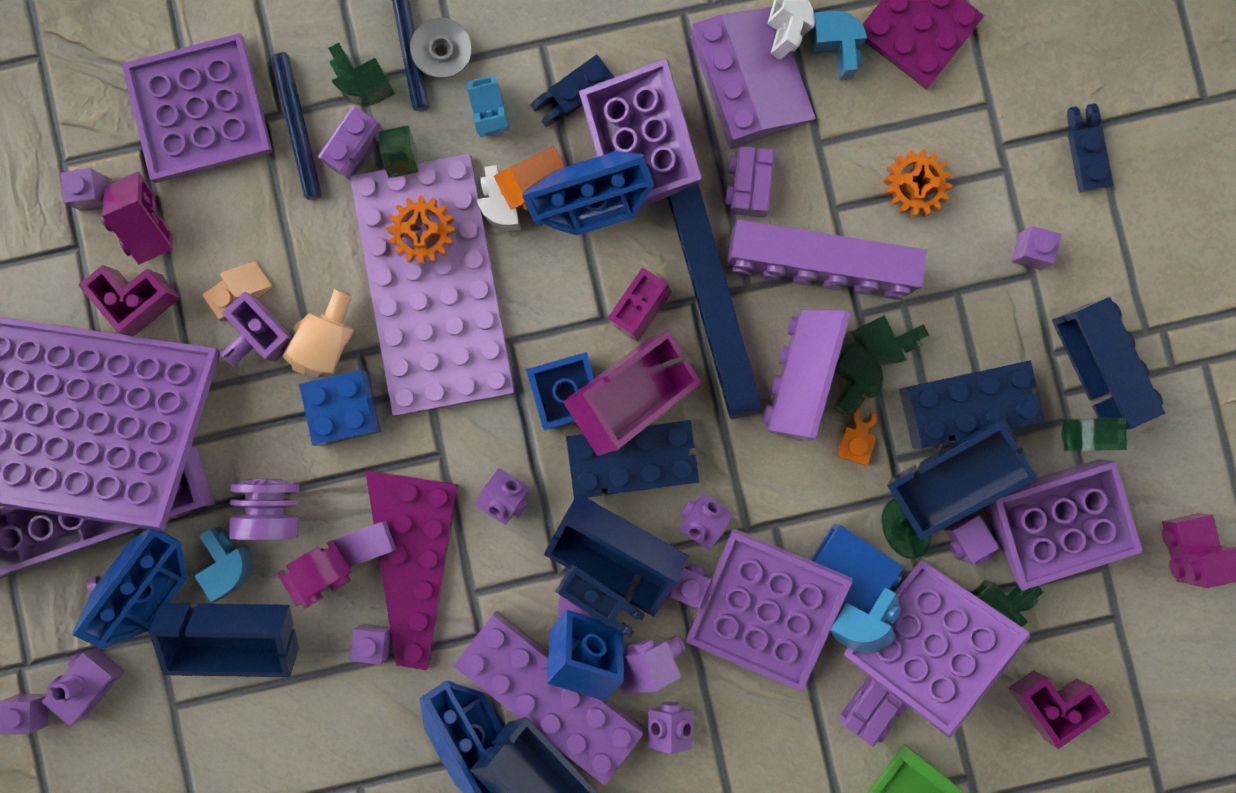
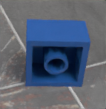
(554, 384)
(340, 408)
(585, 656)

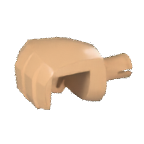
(320, 339)

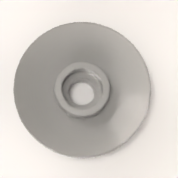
(438, 34)

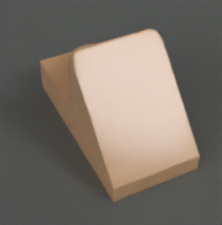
(235, 282)

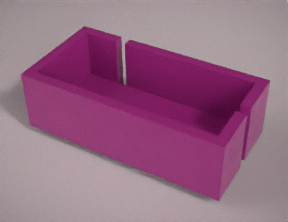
(631, 393)

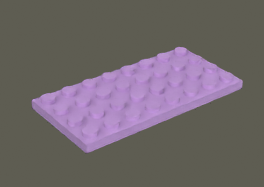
(440, 318)

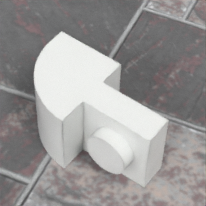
(792, 22)
(495, 206)

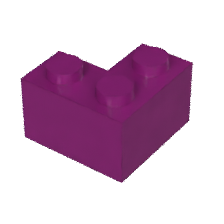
(133, 217)
(126, 304)
(1197, 551)
(1058, 714)

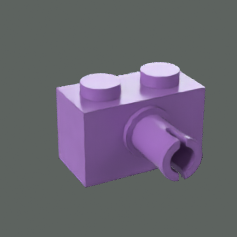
(257, 330)
(650, 665)
(82, 686)

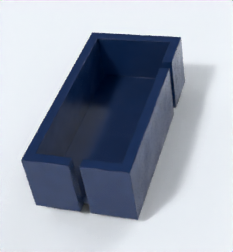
(1109, 363)
(965, 403)
(648, 461)
(962, 478)
(617, 552)
(225, 640)
(527, 764)

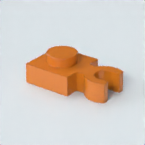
(856, 443)

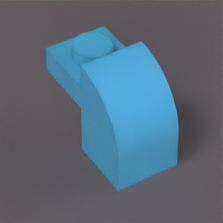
(839, 33)
(487, 106)
(230, 565)
(868, 631)

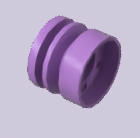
(264, 510)

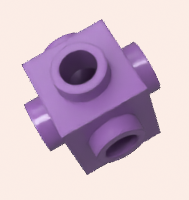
(503, 497)
(704, 520)
(670, 728)

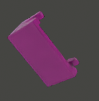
(640, 304)

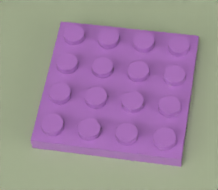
(197, 108)
(768, 609)
(943, 650)

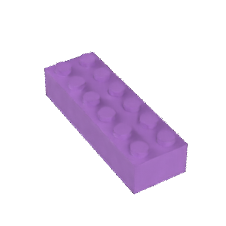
(825, 259)
(516, 675)

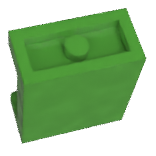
(912, 774)

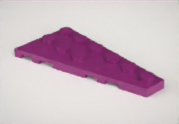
(420, 524)

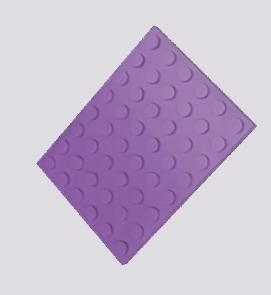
(97, 421)

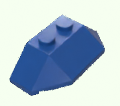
(591, 193)
(132, 590)
(460, 729)

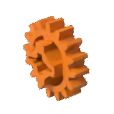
(922, 170)
(409, 228)

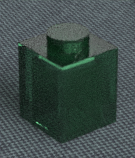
(398, 151)

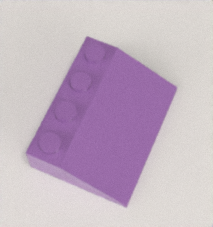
(747, 84)
(645, 117)
(806, 373)
(1065, 523)

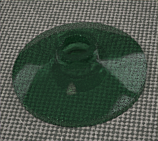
(901, 534)

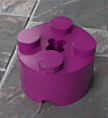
(314, 574)

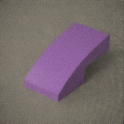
(366, 544)

